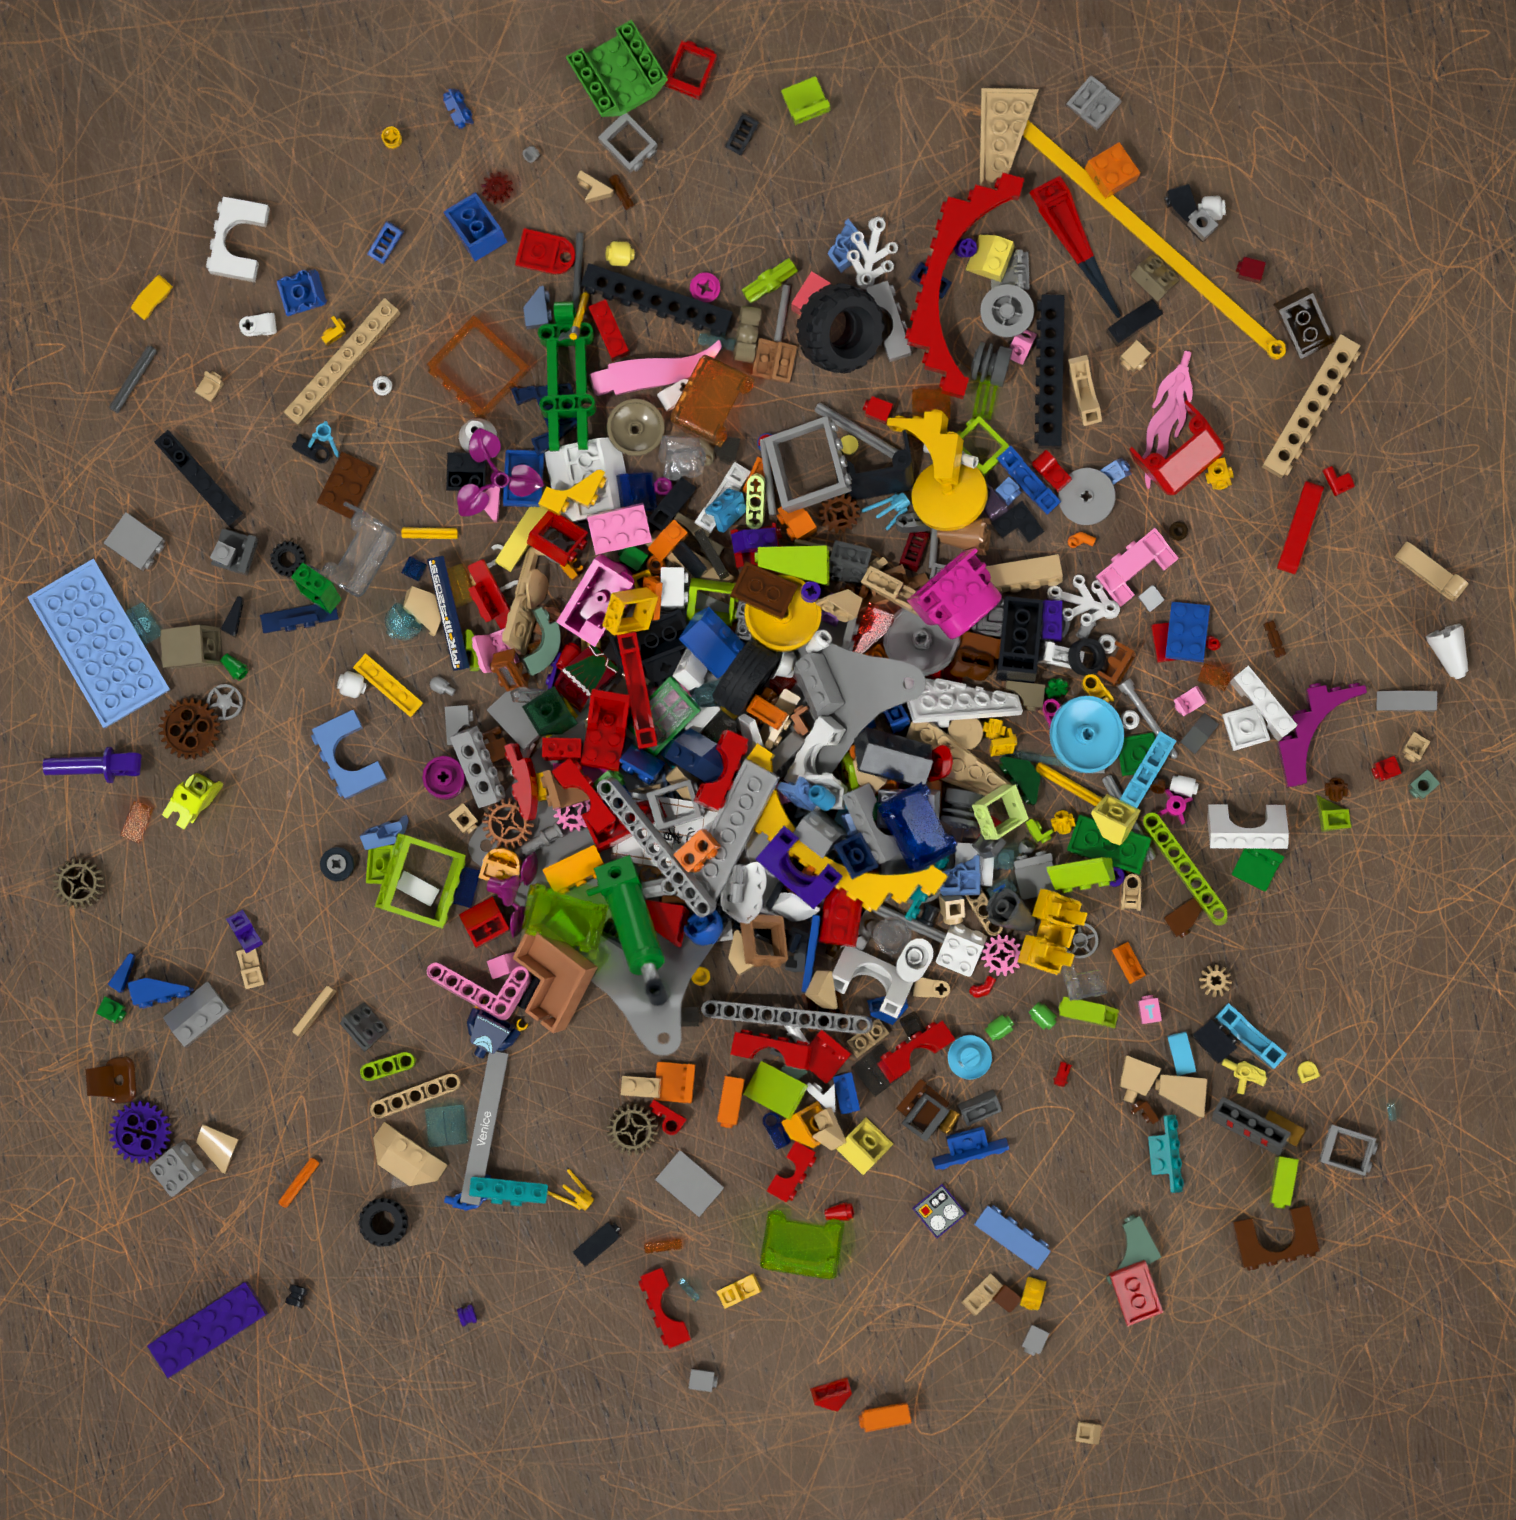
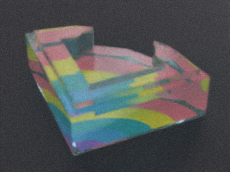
(689, 1290)

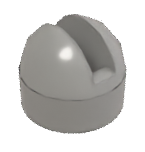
(530, 154)
(1026, 847)

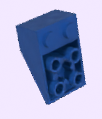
(642, 763)
(148, 990)

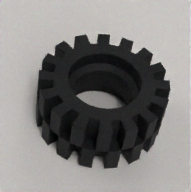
(279, 551)

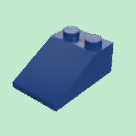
(475, 226)

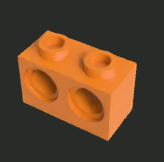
(694, 847)

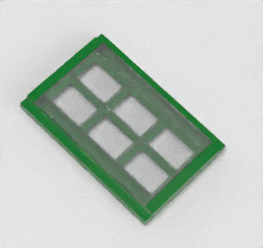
(670, 712)

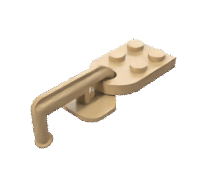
(521, 616)

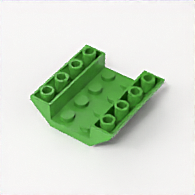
(619, 72)

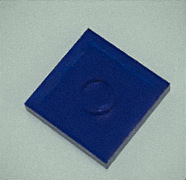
(637, 489)

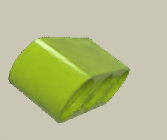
(378, 1066)

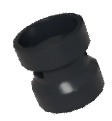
(296, 1297)

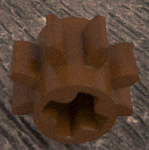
(1336, 789)

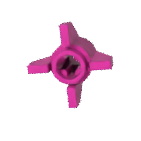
(1171, 810)

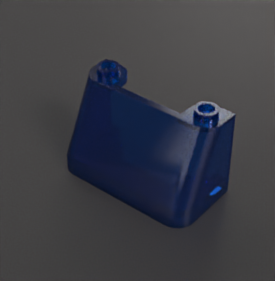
(916, 827)

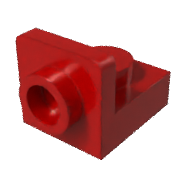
(1386, 769)

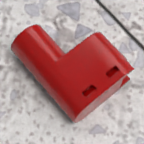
(1338, 484)

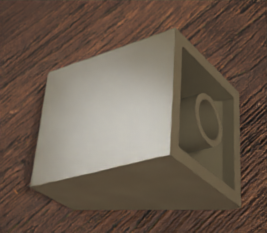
(191, 647)

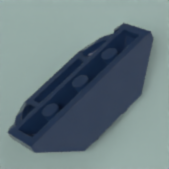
(695, 755)

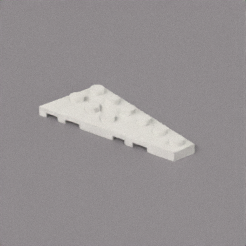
(954, 701)

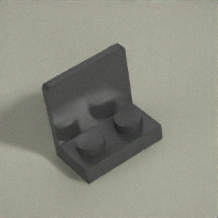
(246, 549)
(848, 563)

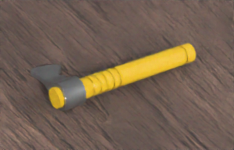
(574, 331)

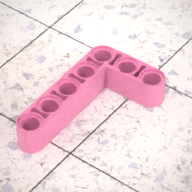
(479, 992)

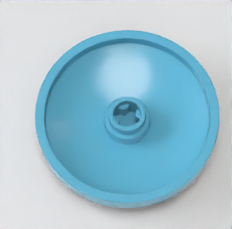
(1086, 734)

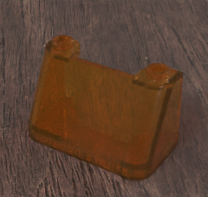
(709, 399)

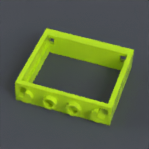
(393, 873)

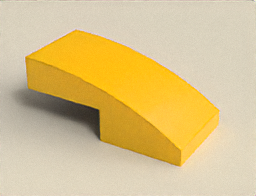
(739, 1291)

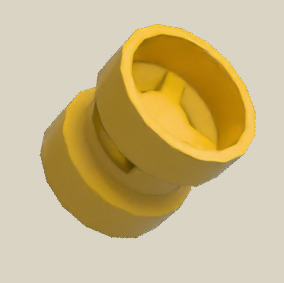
(391, 137)

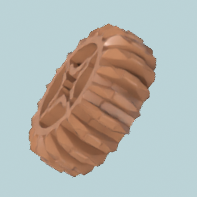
(492, 817)

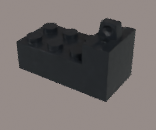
(1019, 639)

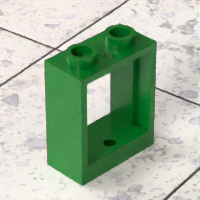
(314, 585)

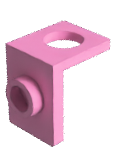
(1021, 346)

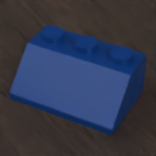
(711, 641)

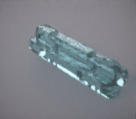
(728, 344)

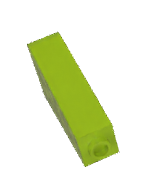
(802, 562)

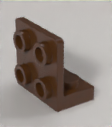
(928, 1111)

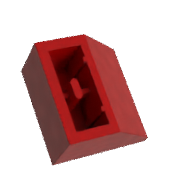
(484, 922)

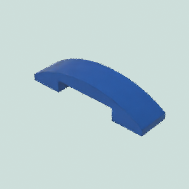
(1027, 480)

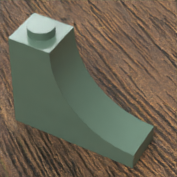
(1138, 1244)

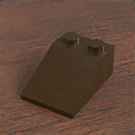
(1304, 322)

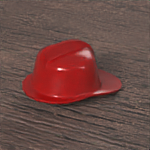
(941, 763)

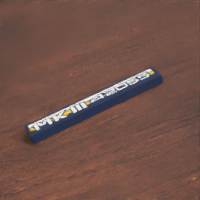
(448, 613)

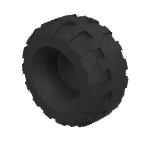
(860, 335)

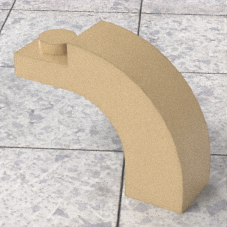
(1084, 390)

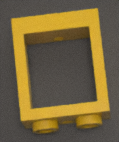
(640, 620)

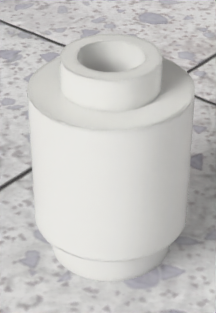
(1184, 786)

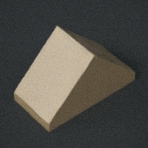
(822, 990)

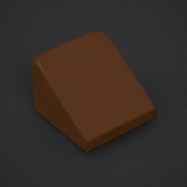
(1007, 1298)

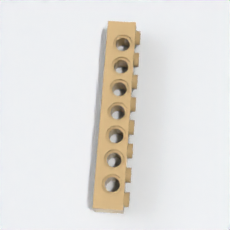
(1350, 351)
(342, 363)

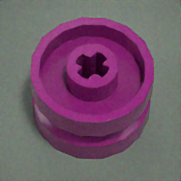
(436, 769)

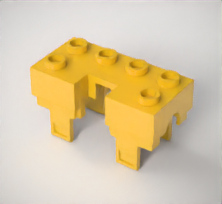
(1055, 933)

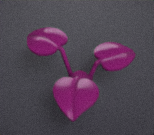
(522, 482)
(508, 889)

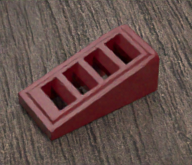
(908, 564)

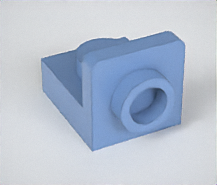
(1117, 470)

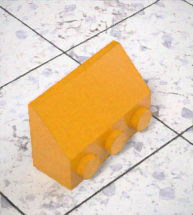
(573, 870)

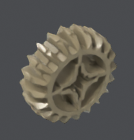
(83, 875)
(649, 1126)

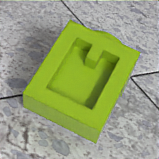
(1035, 831)

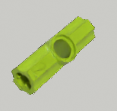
(769, 281)

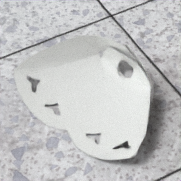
(750, 894)

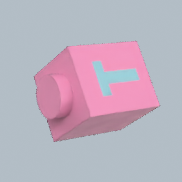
(1149, 1010)

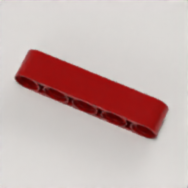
(1300, 527)

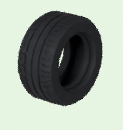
(745, 677)

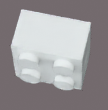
(673, 588)

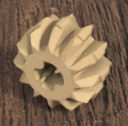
(1216, 987)

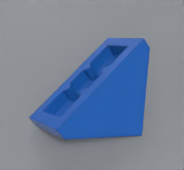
(875, 1005)

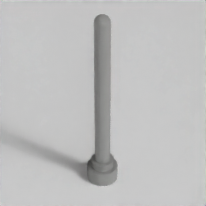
(1128, 688)

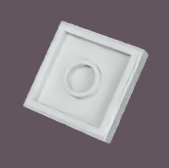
(1245, 727)

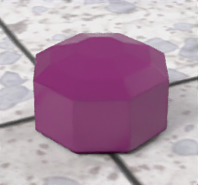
(662, 486)

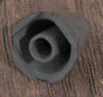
(1009, 911)

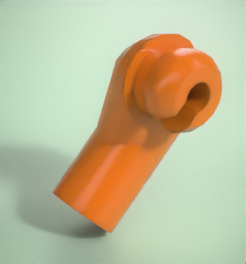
(1080, 538)

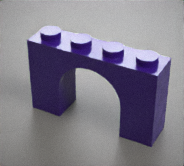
(777, 861)

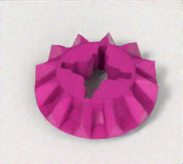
(702, 279)

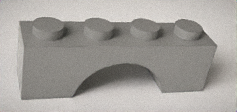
(895, 344)
(860, 806)

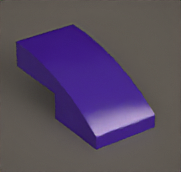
(244, 931)

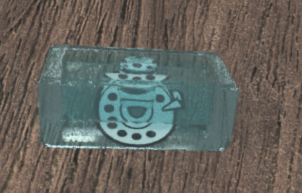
(143, 623)

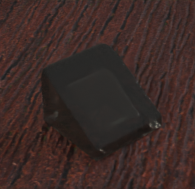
(912, 1024)

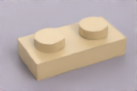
(641, 1086)

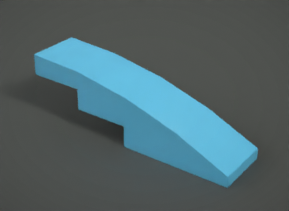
(1148, 769)

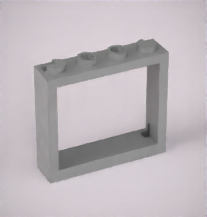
(840, 463)

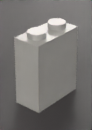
(135, 542)

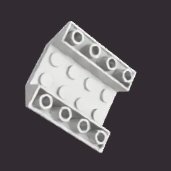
(573, 465)

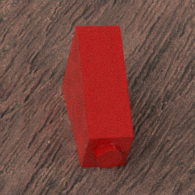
(669, 920)

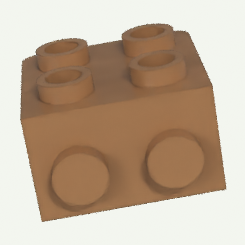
(561, 797)

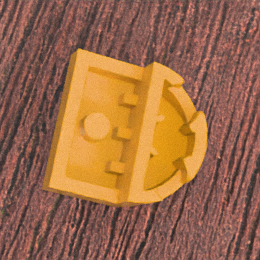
(500, 864)

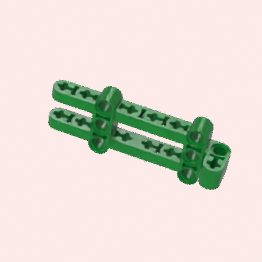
(564, 317)

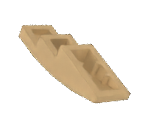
(889, 588)

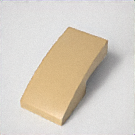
(250, 968)
(982, 1294)

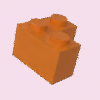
(798, 523)

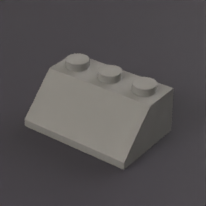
(818, 685)
(196, 1014)

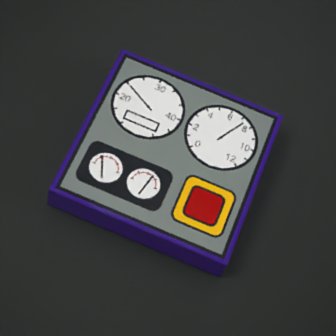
(939, 1211)

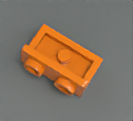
(655, 585)

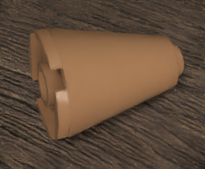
(970, 537)

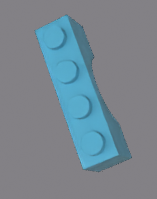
(1250, 1036)

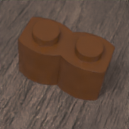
(971, 664)

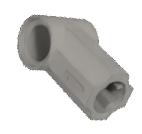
(658, 887)

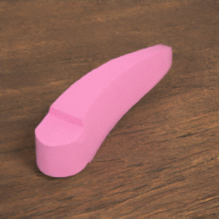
(646, 373)

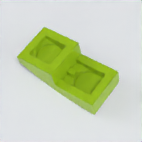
(467, 638)

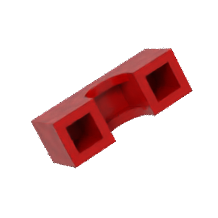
(609, 330)
(784, 1187)

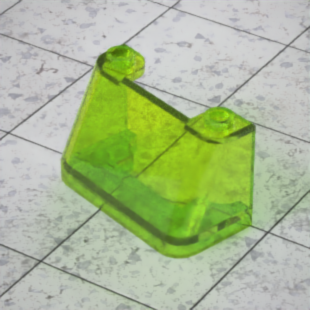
(564, 918)
(801, 1247)

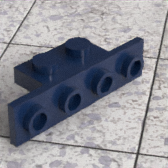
(296, 617)

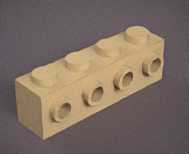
(1026, 574)

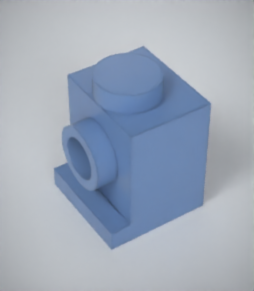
(1008, 491)

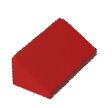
(1160, 636)

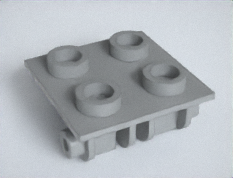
(1017, 271)

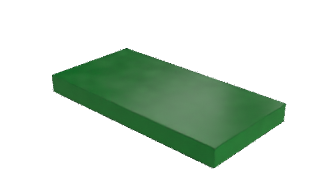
(1089, 843)

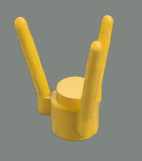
(583, 1199)

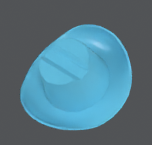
(969, 1057)

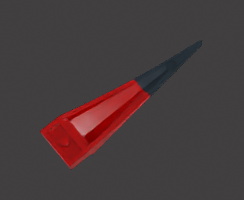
(1060, 213)

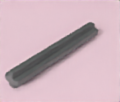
(132, 379)

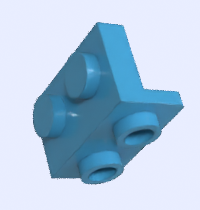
(727, 509)

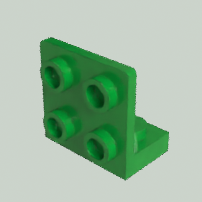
(1257, 867)

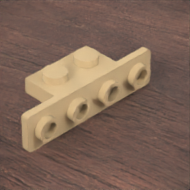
(787, 702)

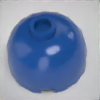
(705, 929)

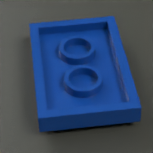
(528, 458)
(1187, 631)

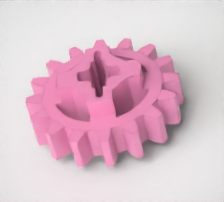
(564, 818)
(1000, 946)

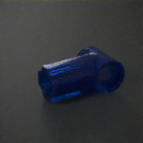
(776, 1132)

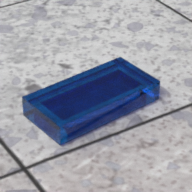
(467, 887)

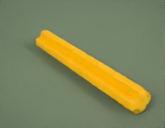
(1068, 784)

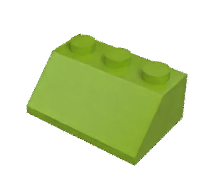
(1082, 874)

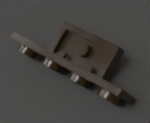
(865, 932)

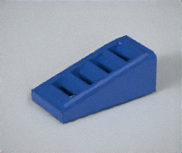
(388, 225)
(121, 976)

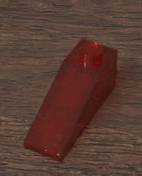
(872, 627)

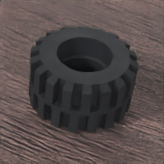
(367, 1215)

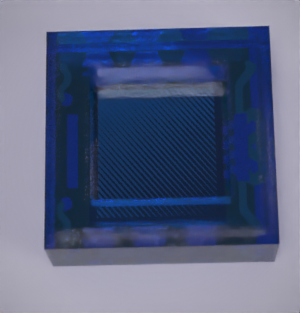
(413, 568)

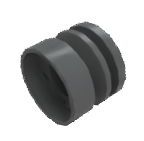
(991, 363)
(961, 808)

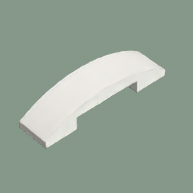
(734, 480)

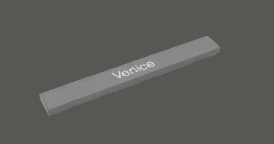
(485, 1123)

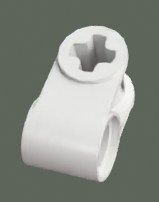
(260, 324)
(671, 394)

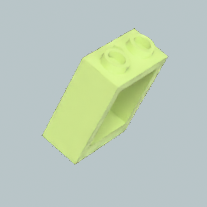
(1014, 808)

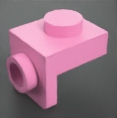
(1189, 701)

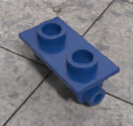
(455, 100)

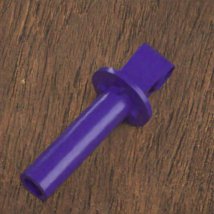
(109, 765)

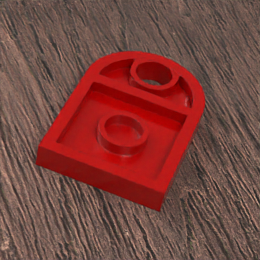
(543, 251)

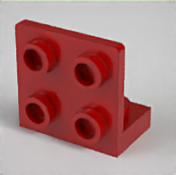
(826, 1056)

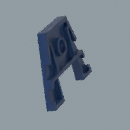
(524, 395)

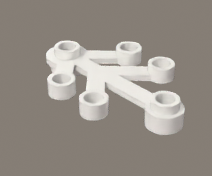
(870, 255)
(1085, 602)

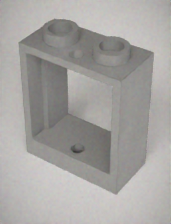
(614, 129)
(656, 808)
(1329, 1143)

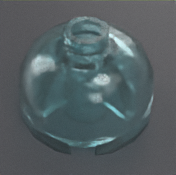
(401, 624)

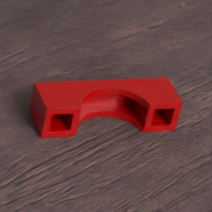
(731, 748)
(569, 776)
(748, 1045)
(898, 1063)
(673, 1331)

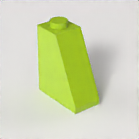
(1089, 1012)
(1283, 1181)

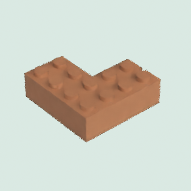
(562, 975)

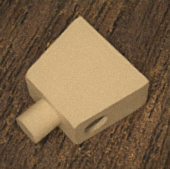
(1137, 1078)

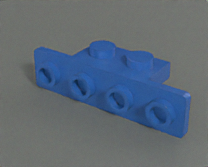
(969, 1146)

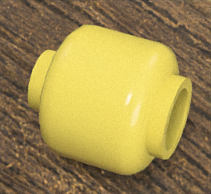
(619, 253)

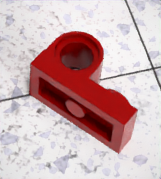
(1051, 471)
(660, 1110)

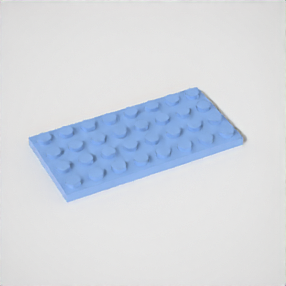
(98, 643)

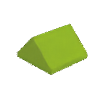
(377, 863)

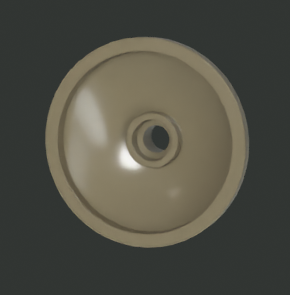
(635, 414)

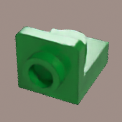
(111, 1010)

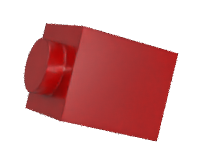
(877, 409)

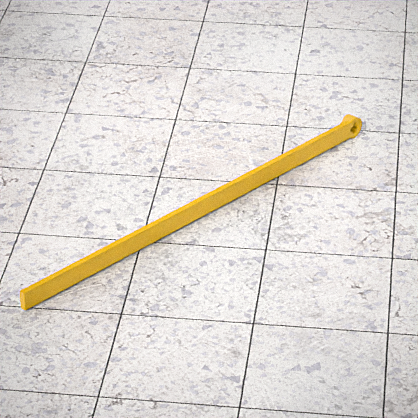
(1154, 242)

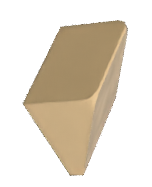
(1088, 1433)

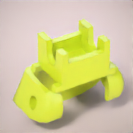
(191, 800)

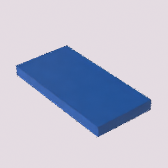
(811, 952)

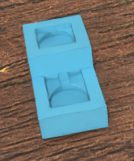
(1181, 1053)

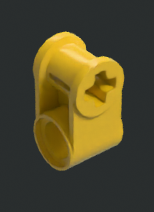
(1099, 689)

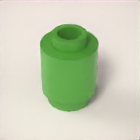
(1043, 1016)
(999, 1027)

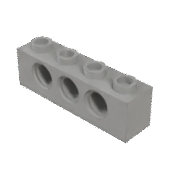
(475, 776)

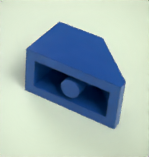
(897, 718)

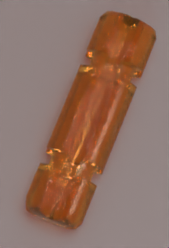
(661, 1246)

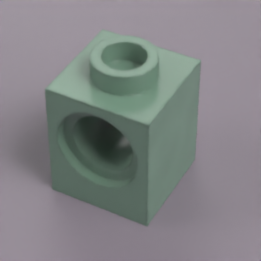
(1431, 782)

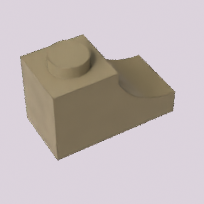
(1030, 694)

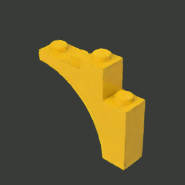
(943, 445)

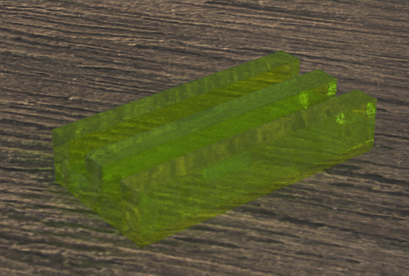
(975, 414)

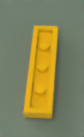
(388, 685)

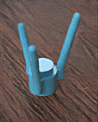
(323, 433)
(899, 502)

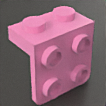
(486, 646)

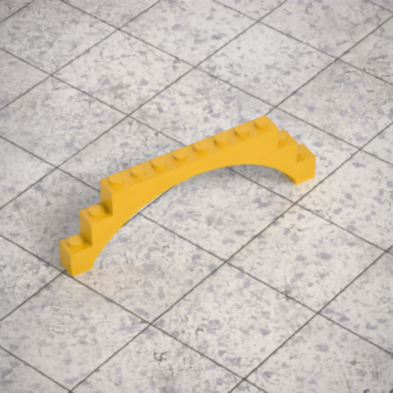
(868, 888)

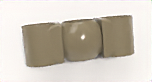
(747, 334)

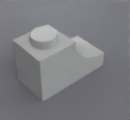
(456, 719)

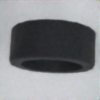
(1098, 654)

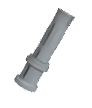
(544, 838)

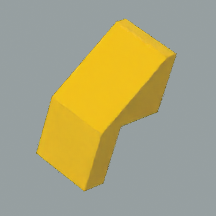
(151, 296)

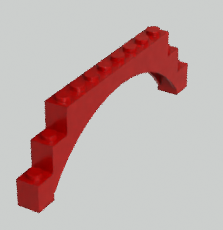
(926, 326)

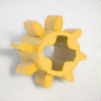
(994, 728)
(1063, 822)

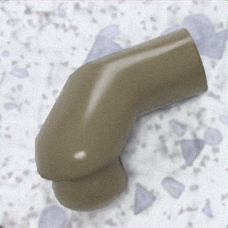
(709, 450)

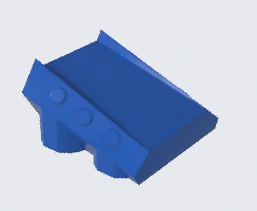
(301, 292)

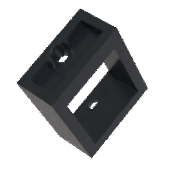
(597, 1243)

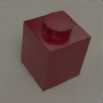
(1250, 270)

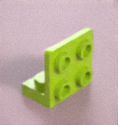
(805, 100)

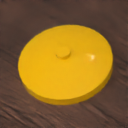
(949, 505)
(793, 631)

